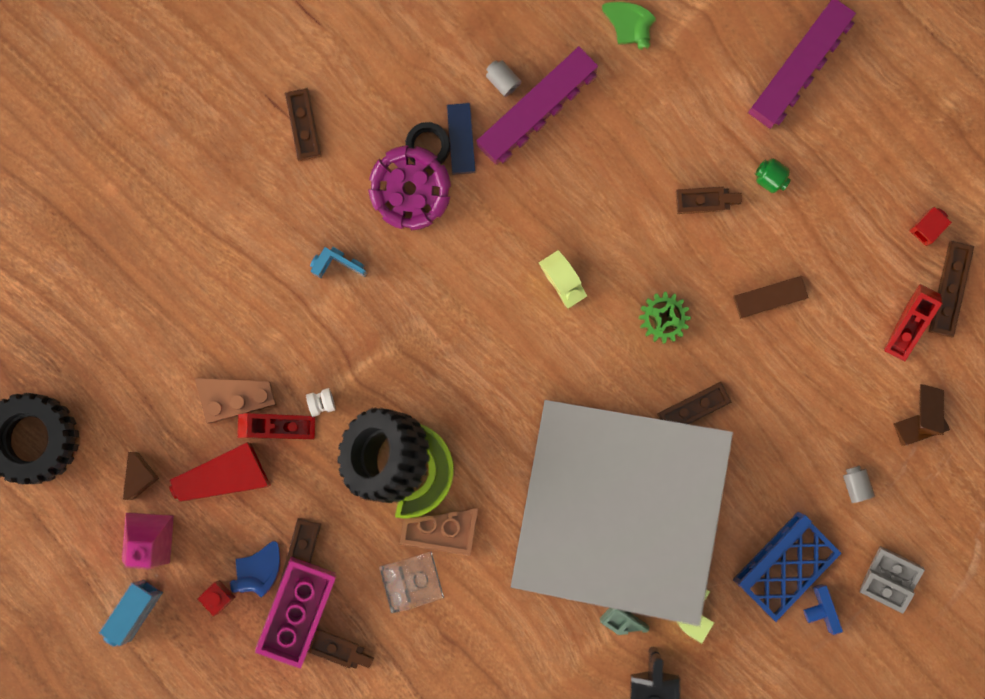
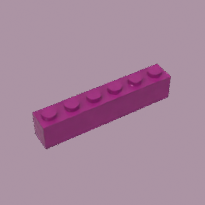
(801, 63)
(537, 106)

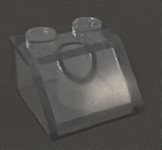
(411, 582)

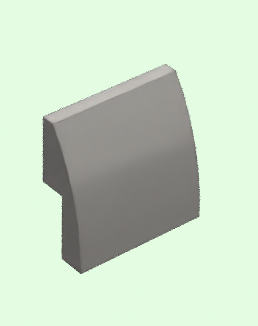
(891, 579)

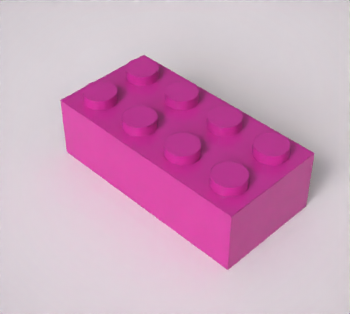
(295, 612)

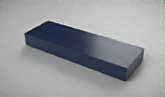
(461, 138)

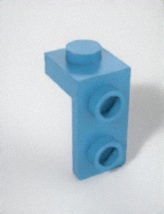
(321, 262)

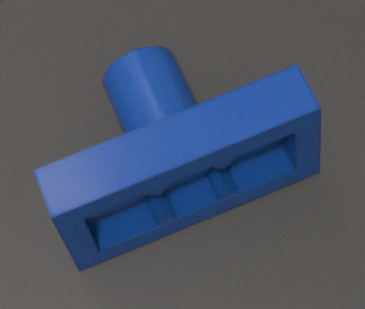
(824, 610)

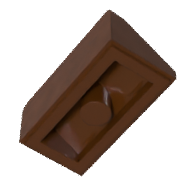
(931, 410)
(909, 430)

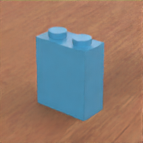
(130, 613)

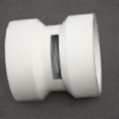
(315, 403)

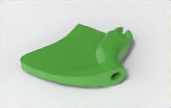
(630, 22)

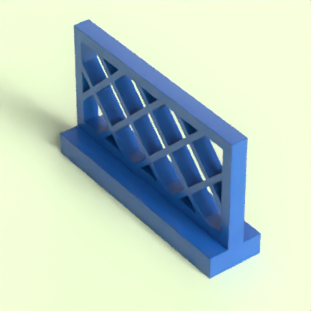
(773, 551)

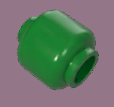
(773, 175)

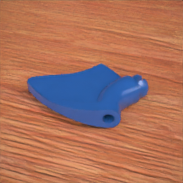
(257, 571)

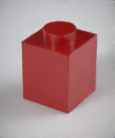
(930, 225)
(216, 598)

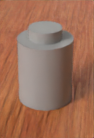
(502, 77)
(858, 484)

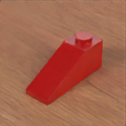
(913, 322)
(276, 426)

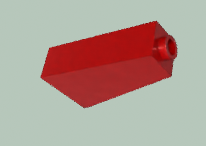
(226, 474)

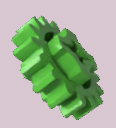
(675, 322)

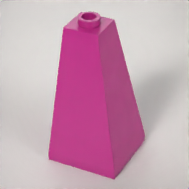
(147, 540)

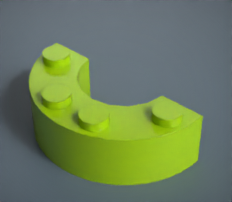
(438, 481)

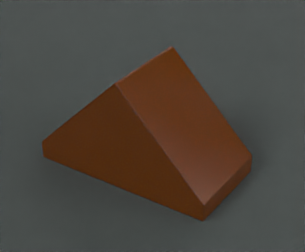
(138, 476)

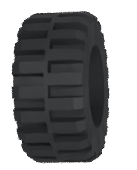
(60, 441)
(405, 461)

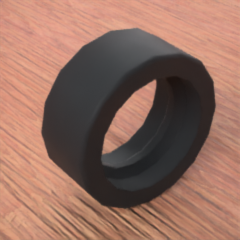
(433, 128)

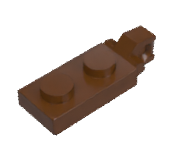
(706, 200)
(338, 650)

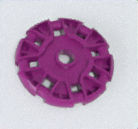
(395, 187)

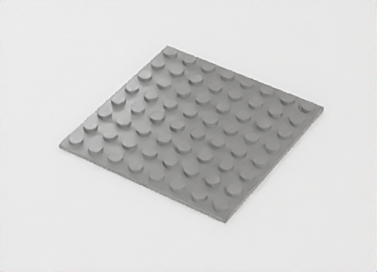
(622, 511)

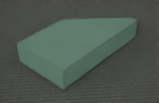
(622, 622)

